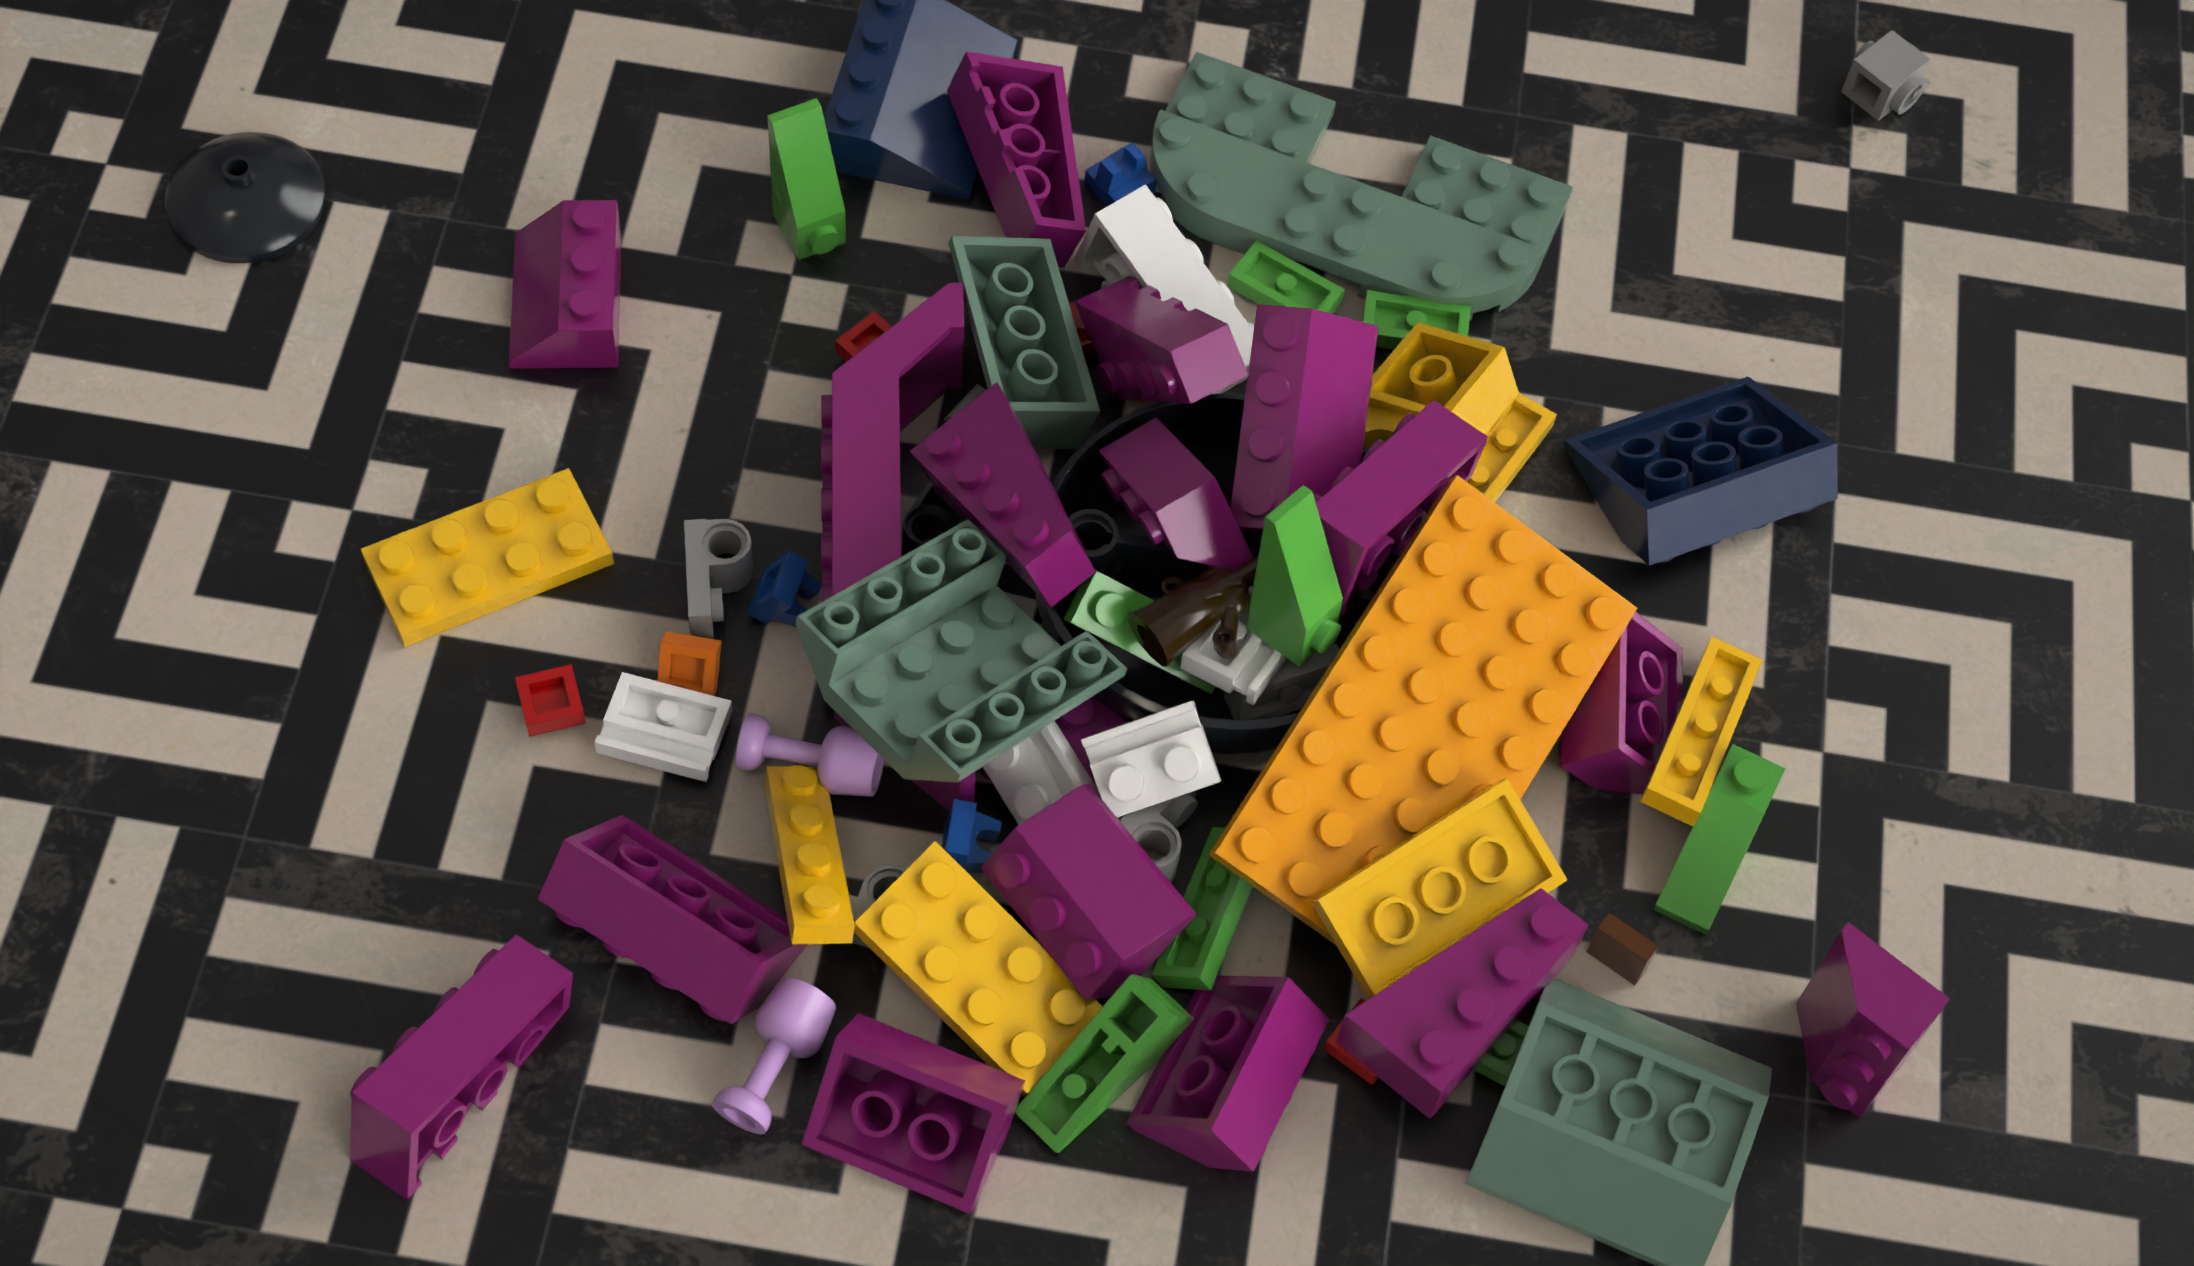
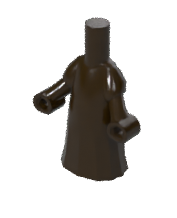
(1192, 610)

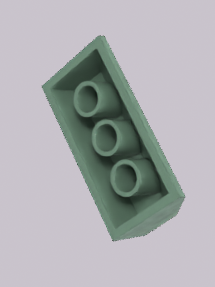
(1027, 335)

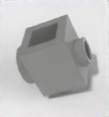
(1886, 76)

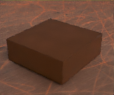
(1622, 948)

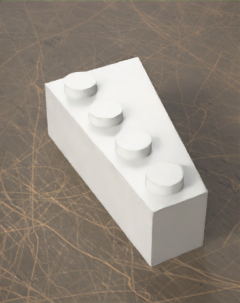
(1143, 242)

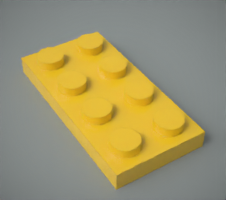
(487, 557)
(1437, 887)
(976, 967)

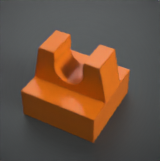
(689, 662)

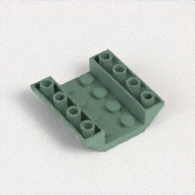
(945, 662)
(1622, 1128)

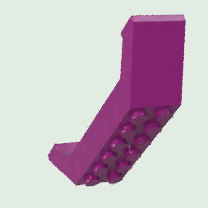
(860, 451)

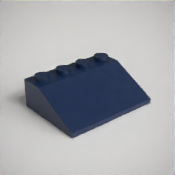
(892, 99)
(1705, 469)

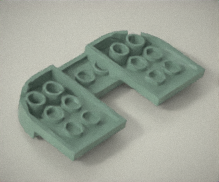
(1239, 171)

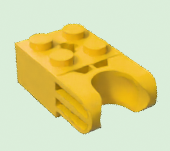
(1441, 366)

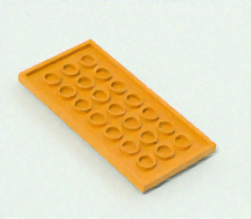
(1431, 699)

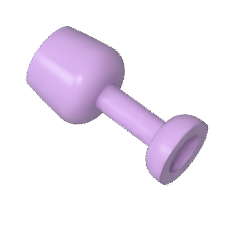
(843, 760)
(792, 1025)

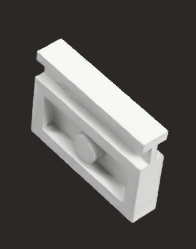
(1245, 672)
(663, 726)
(1151, 759)
(1037, 773)

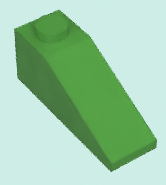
(805, 180)
(1295, 582)
(1719, 839)
(1103, 1061)

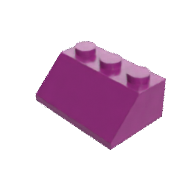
(567, 288)
(1173, 497)
(1626, 712)
(1088, 892)
(1862, 1019)
(1230, 1071)
(912, 1112)

